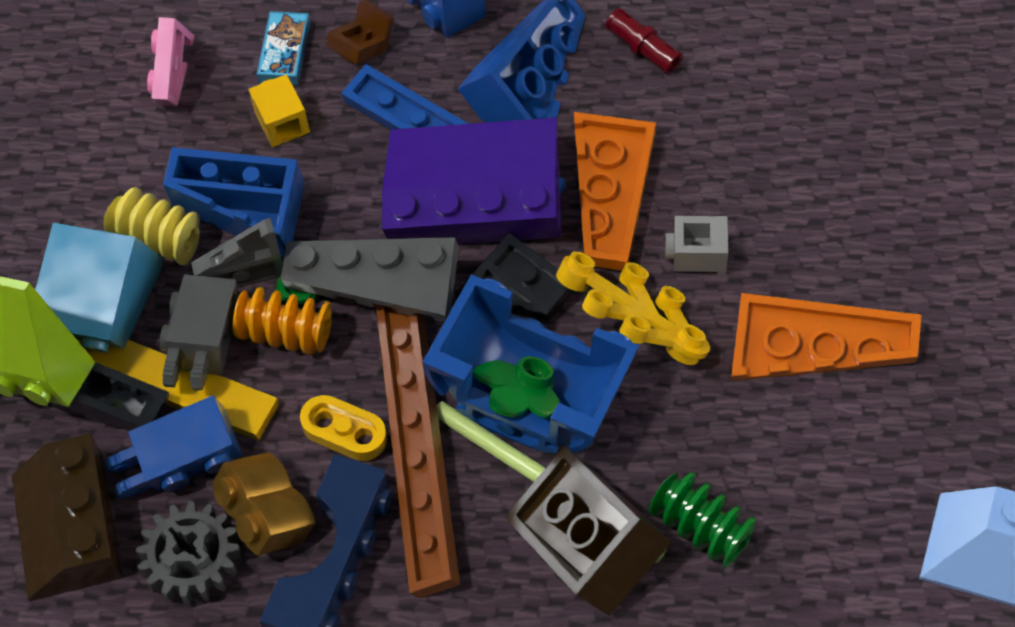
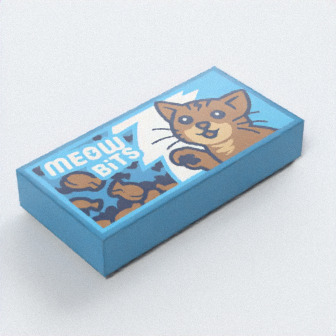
(283, 46)

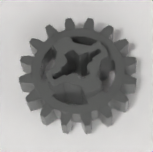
(198, 533)

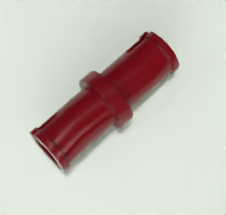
(643, 40)

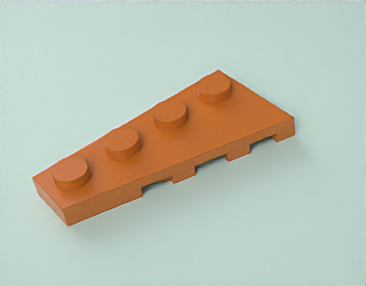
(612, 181)
(814, 337)

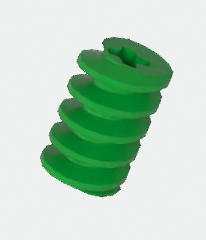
(701, 518)

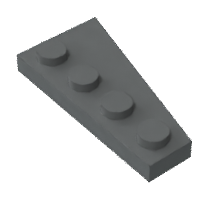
(394, 273)

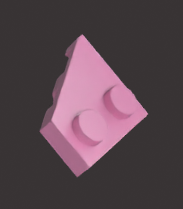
(169, 71)

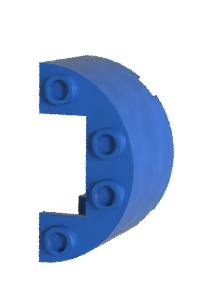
(485, 331)

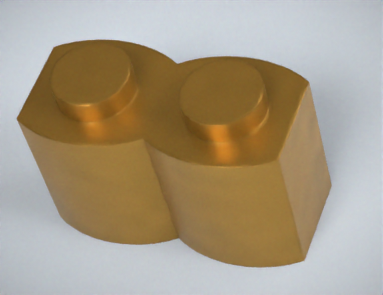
(263, 503)

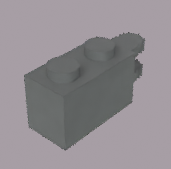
(198, 329)

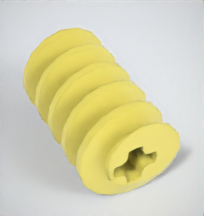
(155, 224)

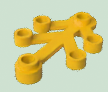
(637, 310)

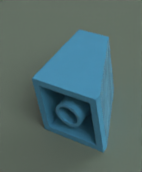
(97, 283)

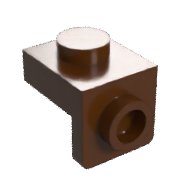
(364, 36)

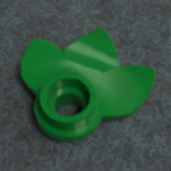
(519, 386)

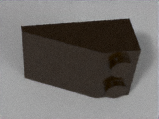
(587, 531)

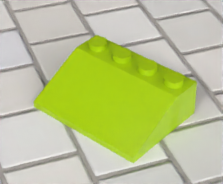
(37, 349)

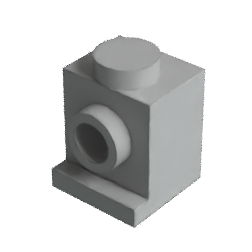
(698, 244)

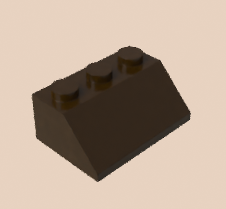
(65, 519)

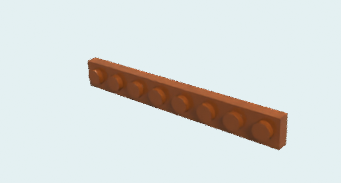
(417, 454)

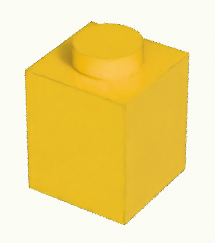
(279, 110)

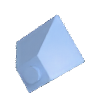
(974, 543)

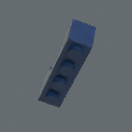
(352, 499)

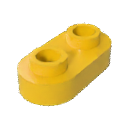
(346, 427)

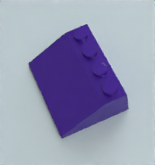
(473, 182)

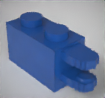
(176, 449)

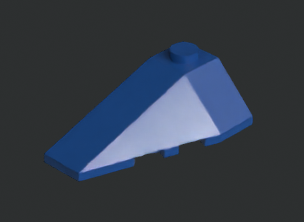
(526, 66)

